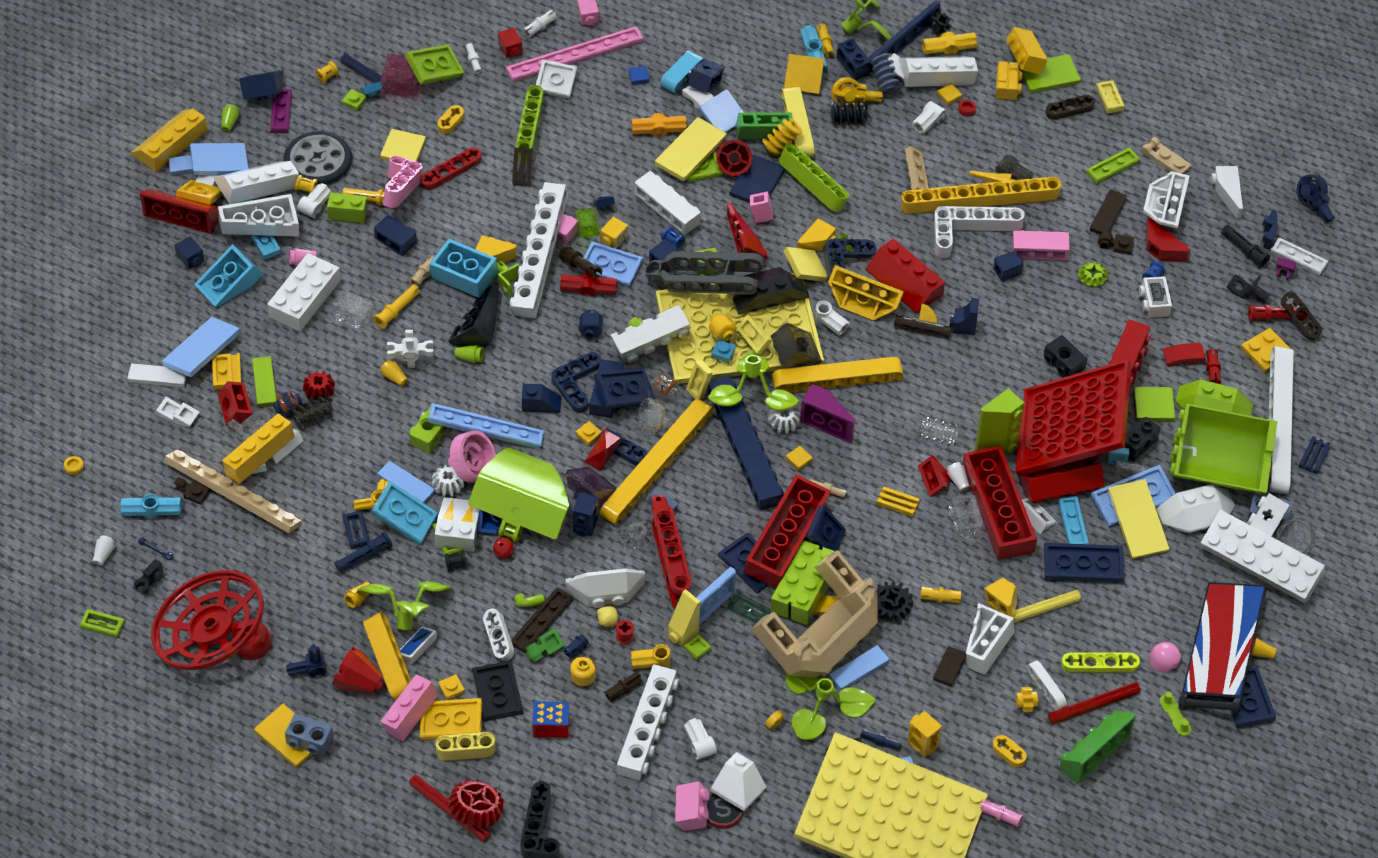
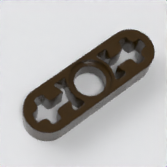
(1075, 102)
(1313, 324)

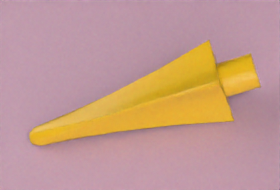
(992, 177)

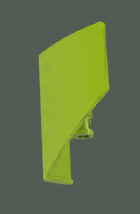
(521, 493)

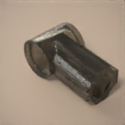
(1010, 165)

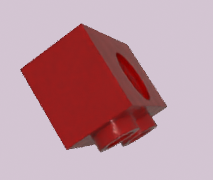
(234, 402)

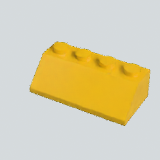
(171, 139)

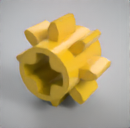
(1026, 699)

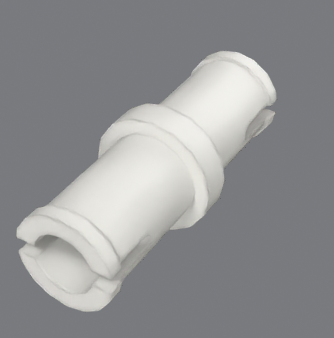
(539, 23)

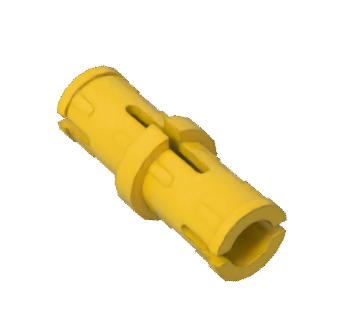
(826, 40)
(940, 595)

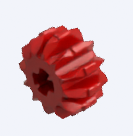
(318, 385)

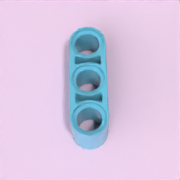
(677, 75)

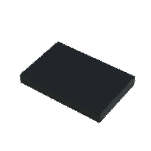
(498, 690)

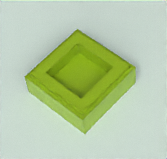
(697, 647)

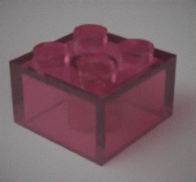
(399, 77)

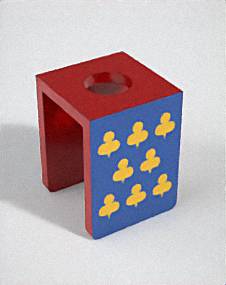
(550, 719)

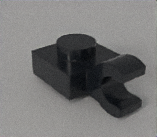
(151, 574)

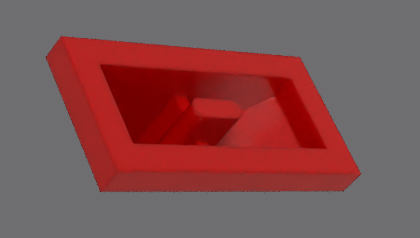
(602, 450)
(933, 475)

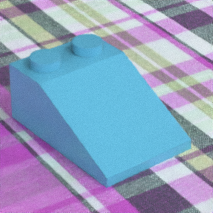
(228, 277)

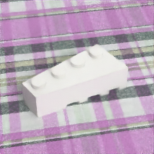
(650, 334)

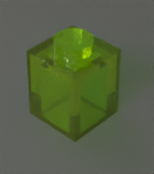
(587, 222)

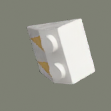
(456, 525)

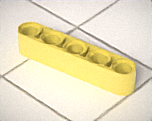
(794, 103)

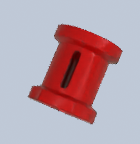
(624, 626)

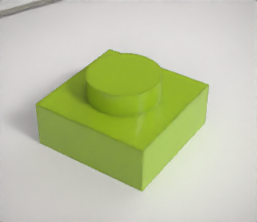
(354, 100)

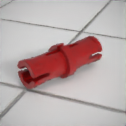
(1213, 366)

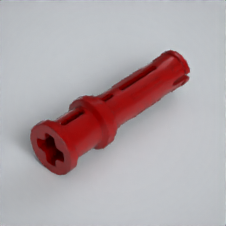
(1267, 313)

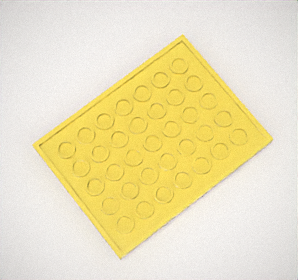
(700, 342)
(886, 807)

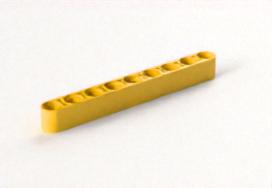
(981, 194)
(655, 461)

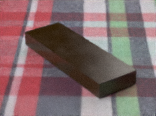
(1108, 212)

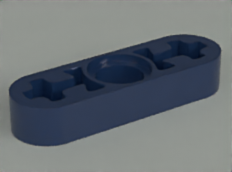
(628, 455)

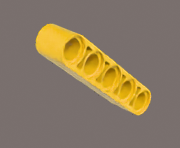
(387, 654)

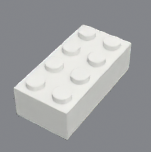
(303, 292)

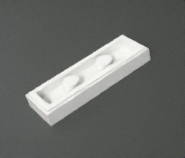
(1302, 257)
(156, 375)

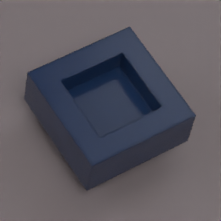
(604, 202)

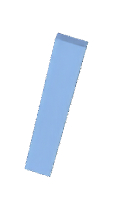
(489, 426)

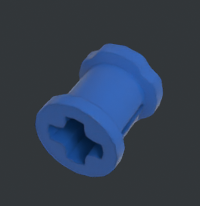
(673, 237)
(1152, 272)

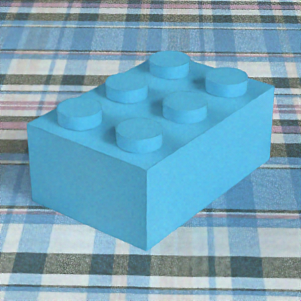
(463, 268)

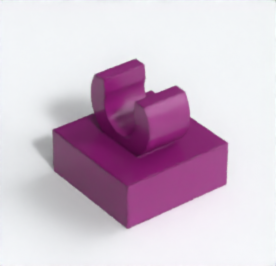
(1285, 265)

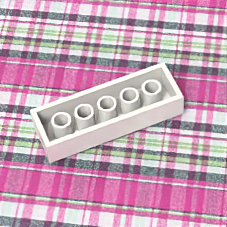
(1263, 556)

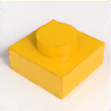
(588, 433)
(451, 687)

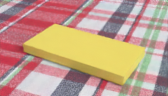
(690, 149)
(1138, 519)

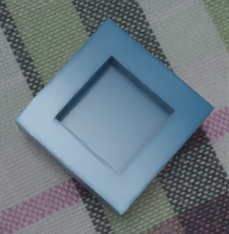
(371, 89)
(723, 351)

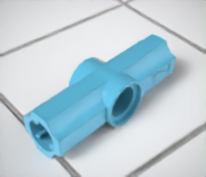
(812, 44)
(143, 507)

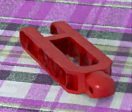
(673, 566)

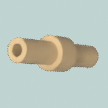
(835, 491)

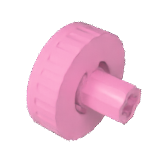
(464, 459)

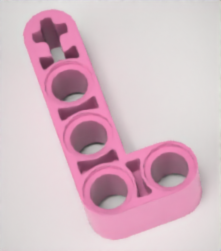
(404, 176)

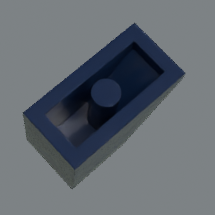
(540, 399)

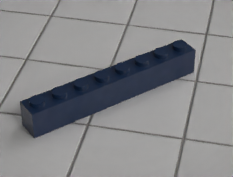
(748, 450)

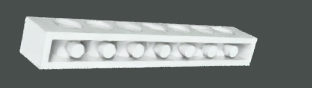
(529, 305)

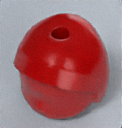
(503, 548)

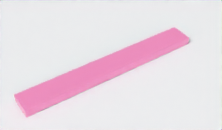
(576, 53)

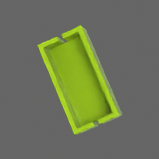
(801, 585)

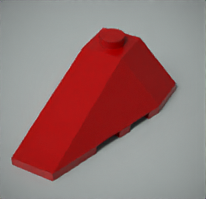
(744, 237)

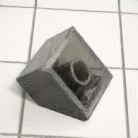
(795, 347)

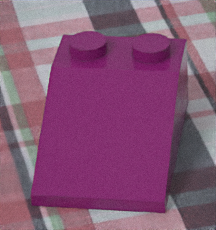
(826, 414)

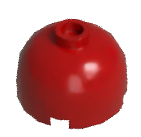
(734, 157)
(257, 646)

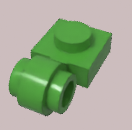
(548, 642)

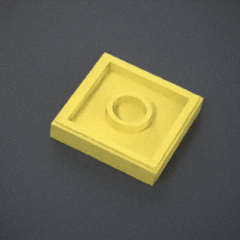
(403, 145)
(805, 264)

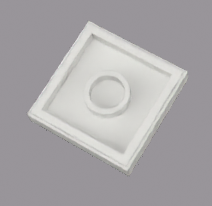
(556, 78)

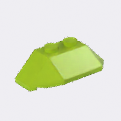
(1213, 396)

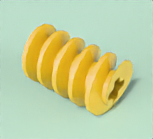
(782, 137)

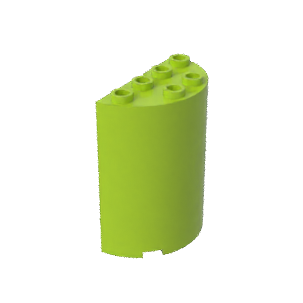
(1230, 448)

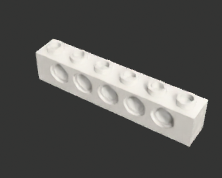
(659, 678)

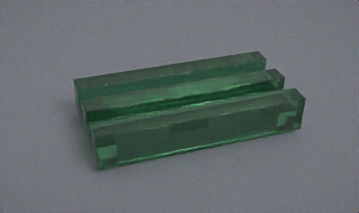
(741, 609)

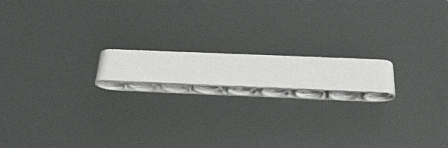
(1281, 410)

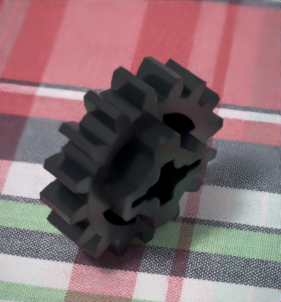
(891, 599)

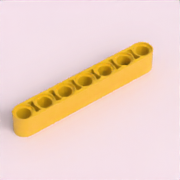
(838, 374)

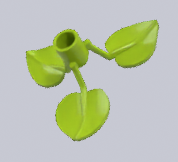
(853, 21)
(752, 366)
(407, 609)
(808, 724)

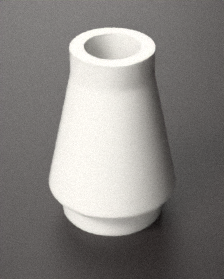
(958, 475)
(103, 549)

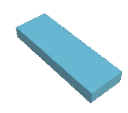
(1072, 520)

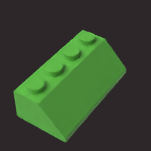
(1097, 745)

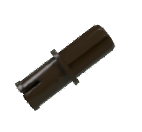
(623, 687)

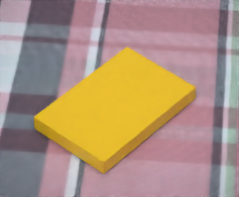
(451, 718)
(273, 731)

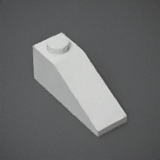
(1228, 188)

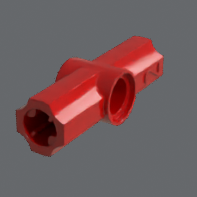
(588, 284)

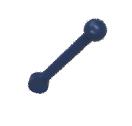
(169, 555)

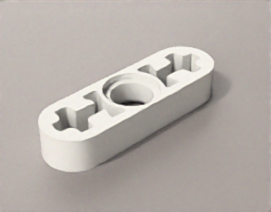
(504, 640)
(1046, 683)

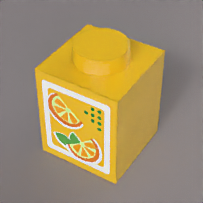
(613, 233)

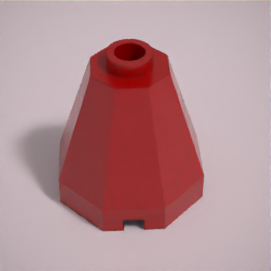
(358, 674)

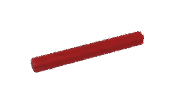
(1094, 703)
(442, 802)

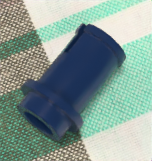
(576, 646)

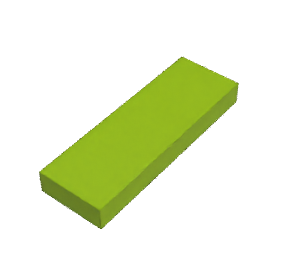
(1112, 165)
(264, 381)

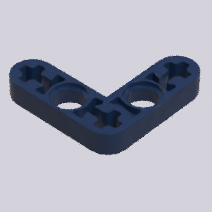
(841, 251)
(568, 379)

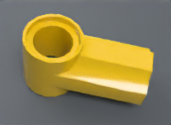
(648, 657)

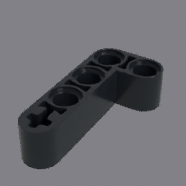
(538, 821)

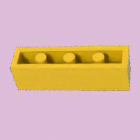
(258, 448)

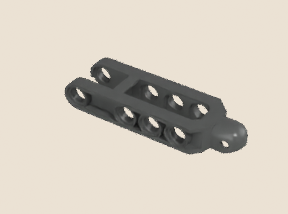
(724, 283)

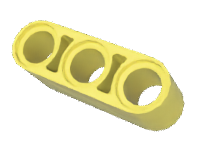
(457, 741)

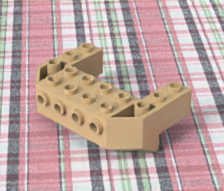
(833, 632)

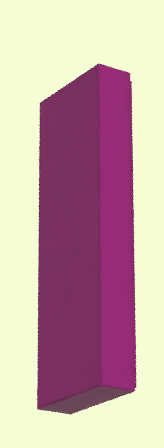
(281, 112)

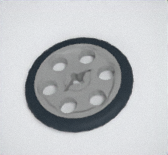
(314, 139)

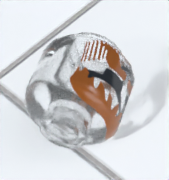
(664, 387)

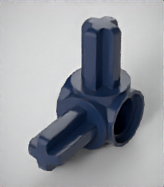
(313, 664)

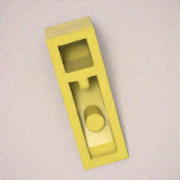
(685, 619)

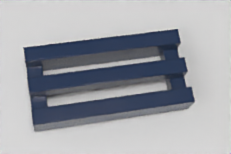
(1319, 444)
(359, 542)

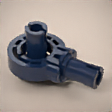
(1315, 195)

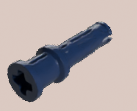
(371, 548)

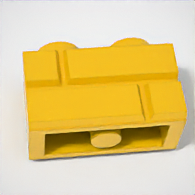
(1008, 80)

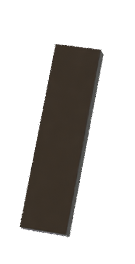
(541, 619)

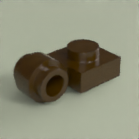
(1121, 243)

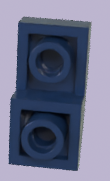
(1270, 228)

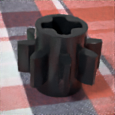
(940, 23)

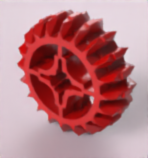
(476, 804)

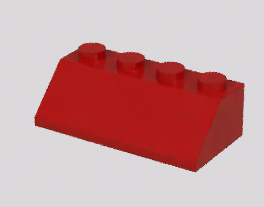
(179, 211)
(902, 270)
(1063, 480)

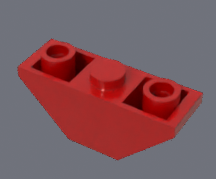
(1164, 244)

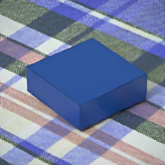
(638, 75)

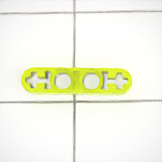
(1099, 659)

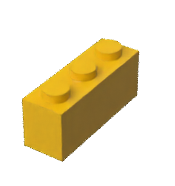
(1026, 50)

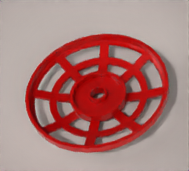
(204, 617)

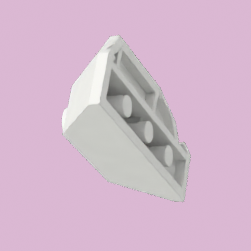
(1166, 199)
(1195, 508)
(606, 587)

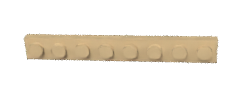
(232, 491)

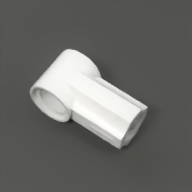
(931, 114)
(313, 203)
(826, 315)
(700, 741)

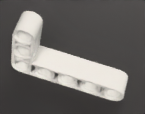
(972, 218)

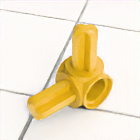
(369, 503)

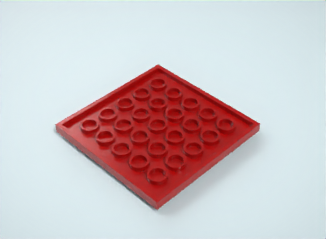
(1074, 418)

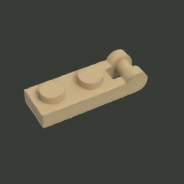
(1165, 157)

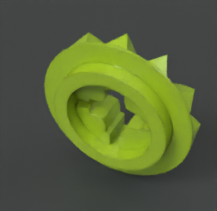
(1100, 274)

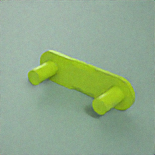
(1171, 707)

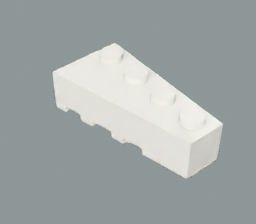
(260, 217)

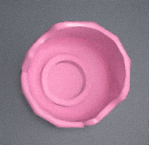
(1164, 657)

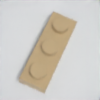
(916, 169)

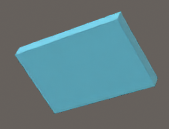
(404, 512)

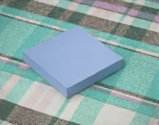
(721, 111)

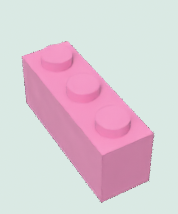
(1041, 245)
(409, 707)

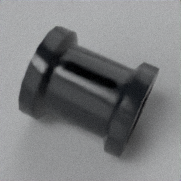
(455, 560)

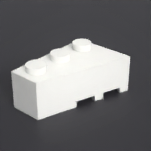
(988, 638)

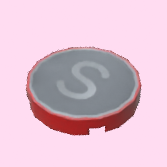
(722, 813)

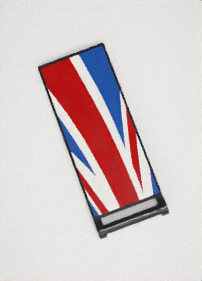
(1223, 645)

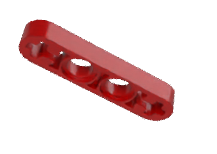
(450, 168)

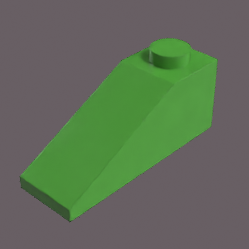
(759, 124)

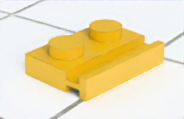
(226, 368)

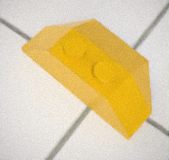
(863, 294)

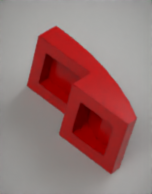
(1190, 353)

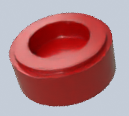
(967, 108)

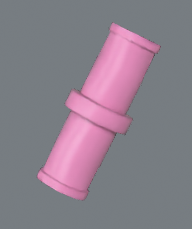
(1001, 813)

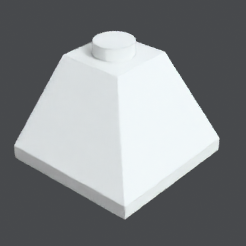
(739, 782)

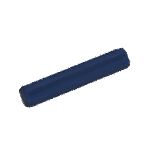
(360, 68)

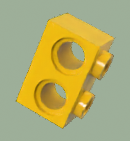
(924, 733)

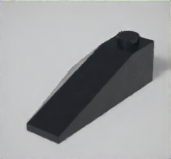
(479, 321)

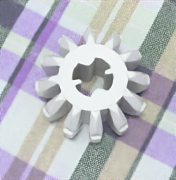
(784, 420)
(447, 481)

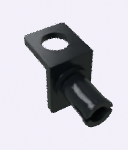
(1248, 289)

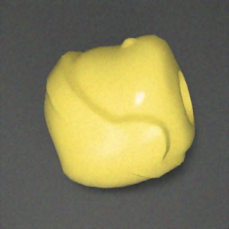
(607, 616)

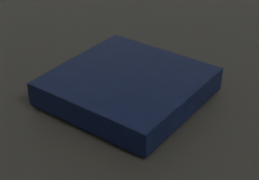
(826, 530)

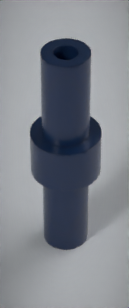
(880, 739)

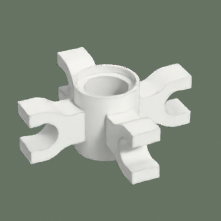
(410, 349)

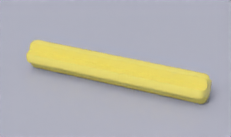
(1047, 605)

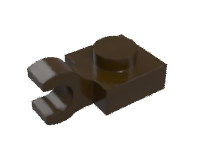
(193, 492)

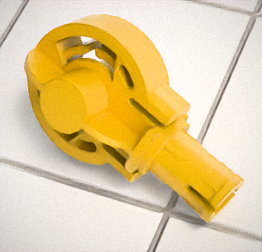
(855, 94)

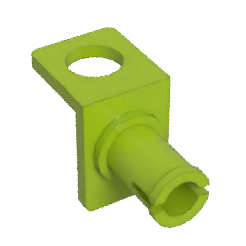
(506, 276)

